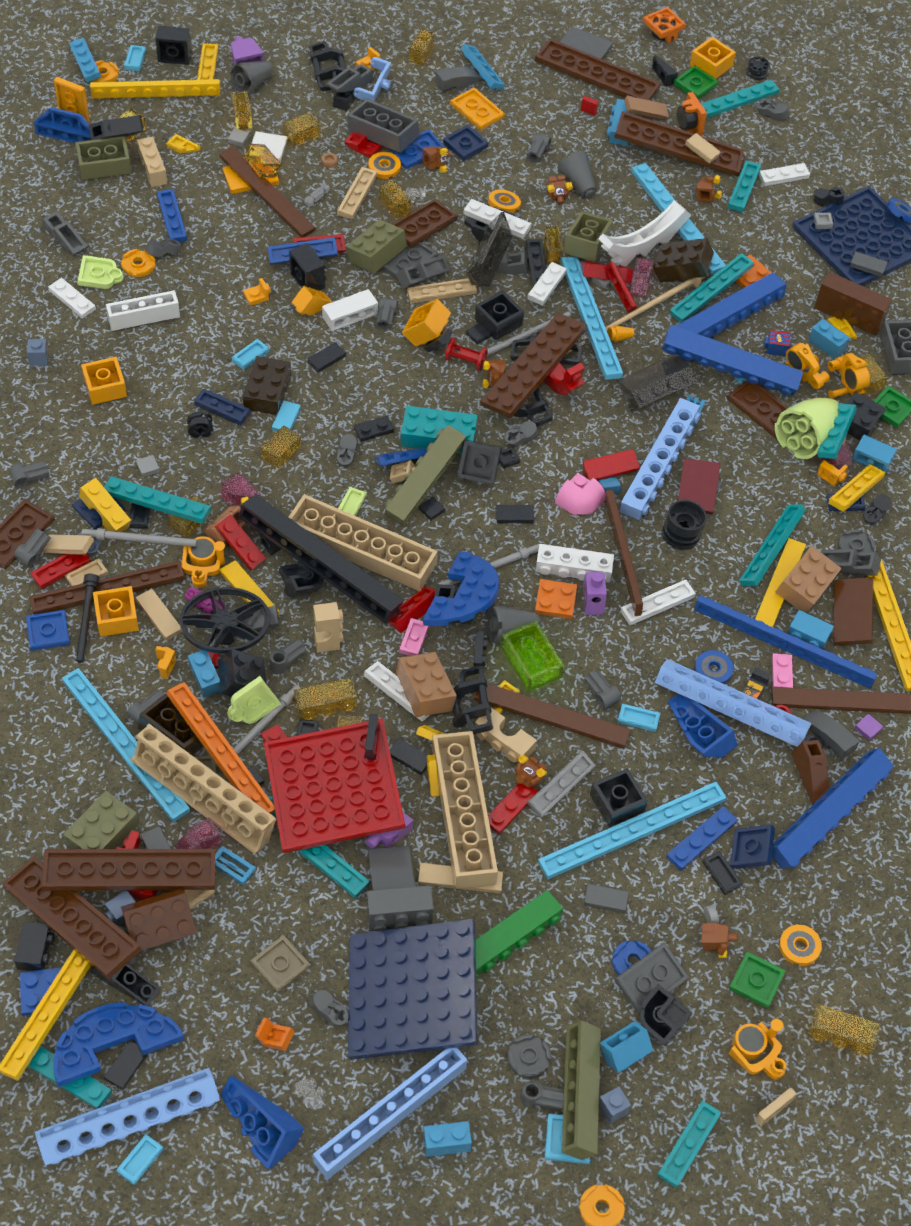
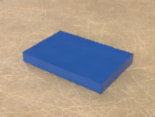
(413, 153)

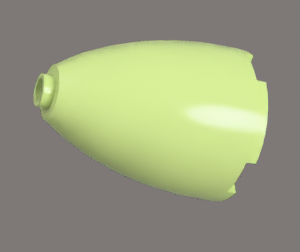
(806, 425)

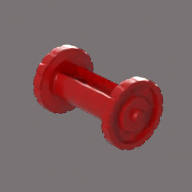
(466, 354)

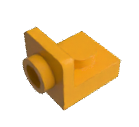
(366, 60)
(258, 293)
(831, 474)
(167, 661)

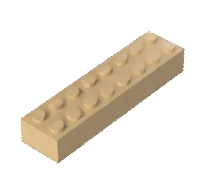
(367, 543)
(464, 810)

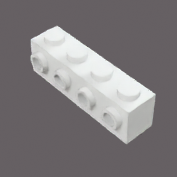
(142, 310)
(572, 562)

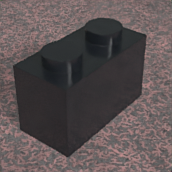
(33, 946)

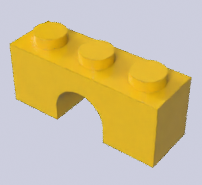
(97, 497)

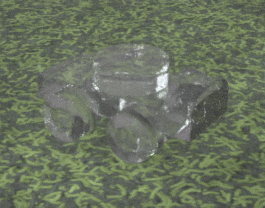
(415, 194)
(311, 1096)

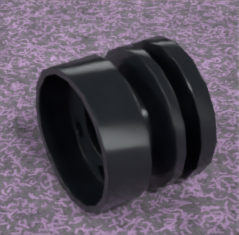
(684, 524)

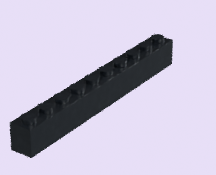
(321, 558)

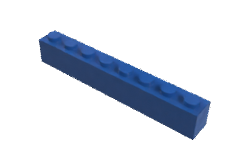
(736, 307)
(732, 360)
(830, 808)

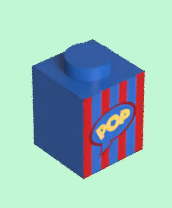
(777, 343)

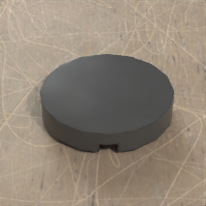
(859, 537)
(525, 1062)

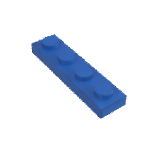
(171, 215)
(323, 248)
(701, 838)

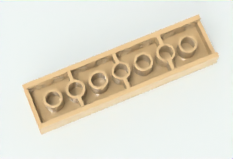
(203, 789)

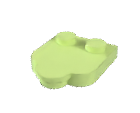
(99, 273)
(252, 702)

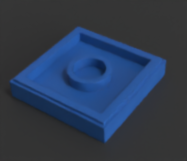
(47, 630)

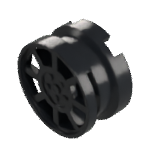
(758, 69)
(199, 425)

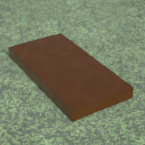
(425, 222)
(758, 405)
(18, 529)
(853, 611)

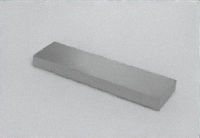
(561, 784)

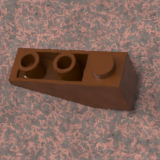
(812, 768)

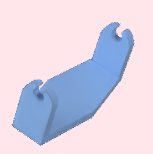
(382, 81)

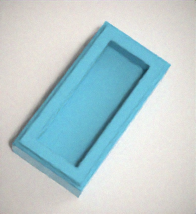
(135, 58)
(247, 355)
(286, 415)
(638, 717)
(140, 1159)

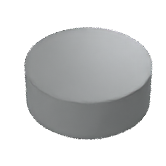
(711, 914)

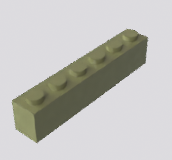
(425, 475)
(581, 1090)

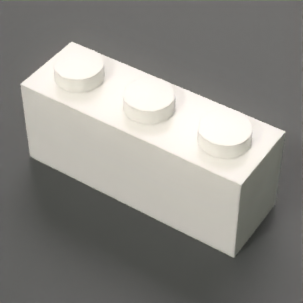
(350, 310)

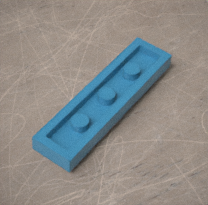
(85, 60)
(482, 66)

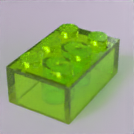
(532, 656)

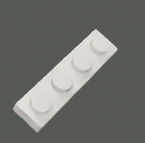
(487, 213)
(660, 601)
(390, 684)

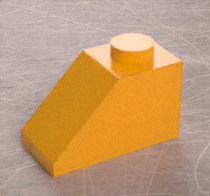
(310, 301)

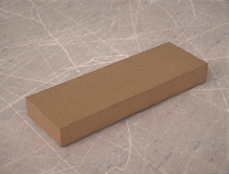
(646, 108)

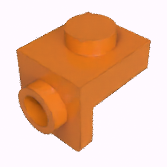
(274, 1035)

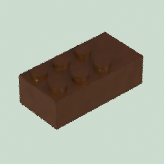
(852, 302)

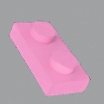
(413, 638)
(782, 670)

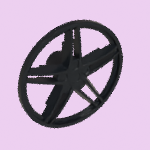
(225, 623)

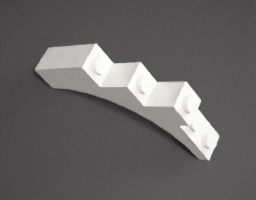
(660, 230)

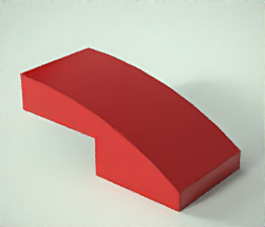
(360, 144)

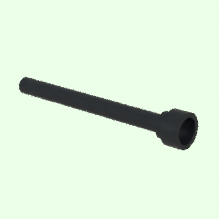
(90, 582)

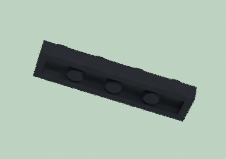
(536, 259)

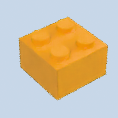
(713, 57)
(426, 322)
(104, 380)
(115, 611)

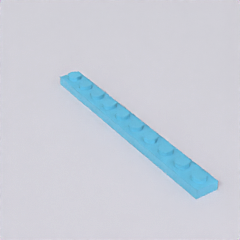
(663, 199)
(590, 315)
(122, 741)
(631, 830)

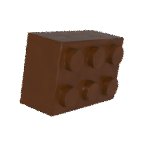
(159, 919)

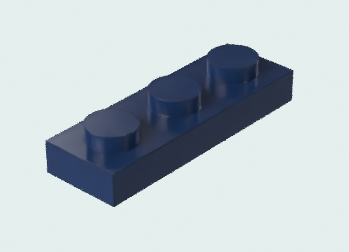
(222, 407)

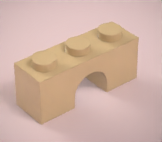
(153, 163)
(328, 627)
(513, 745)

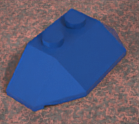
(62, 125)

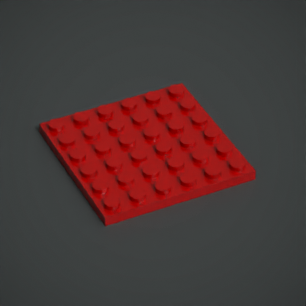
(330, 789)

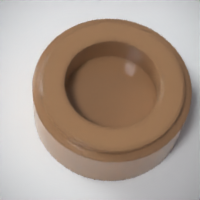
(329, 160)

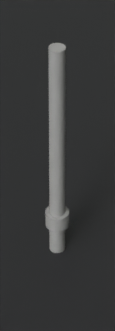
(523, 335)
(101, 534)
(522, 554)
(285, 700)

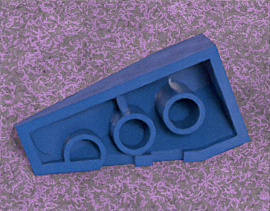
(702, 728)
(266, 1124)

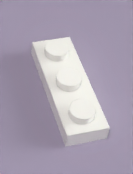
(784, 174)
(547, 283)
(72, 298)

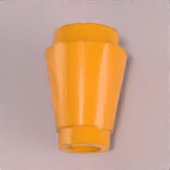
(620, 333)

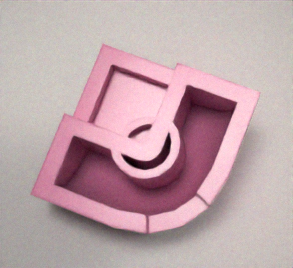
(580, 495)

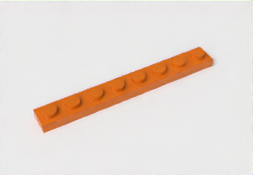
(218, 746)

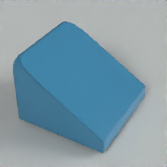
(610, 483)

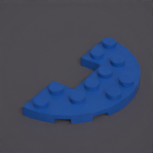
(474, 595)
(105, 1028)

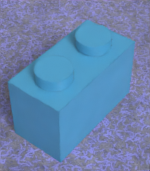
(829, 339)
(875, 453)
(810, 629)
(204, 673)
(626, 1046)
(447, 1138)

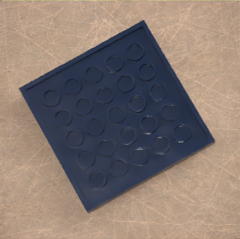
(861, 226)
(412, 989)

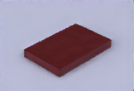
(700, 483)

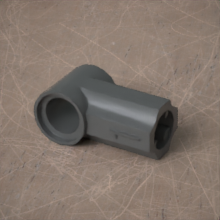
(538, 146)
(386, 310)
(23, 475)
(29, 552)
(286, 656)
(604, 693)
(137, 707)
(545, 1096)

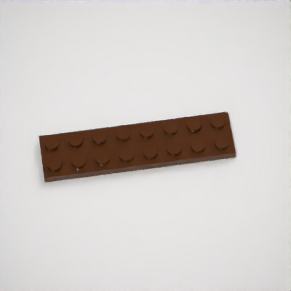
(596, 71)
(672, 142)
(533, 365)
(128, 869)
(73, 920)

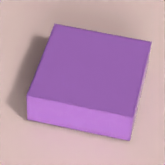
(868, 727)

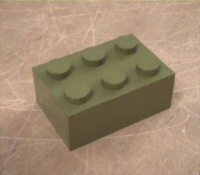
(103, 157)
(584, 236)
(376, 246)
(102, 825)

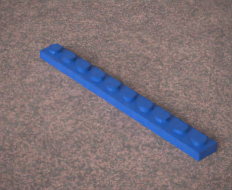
(785, 641)

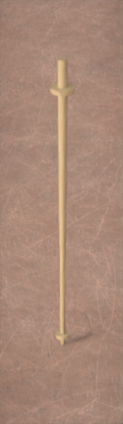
(696, 282)

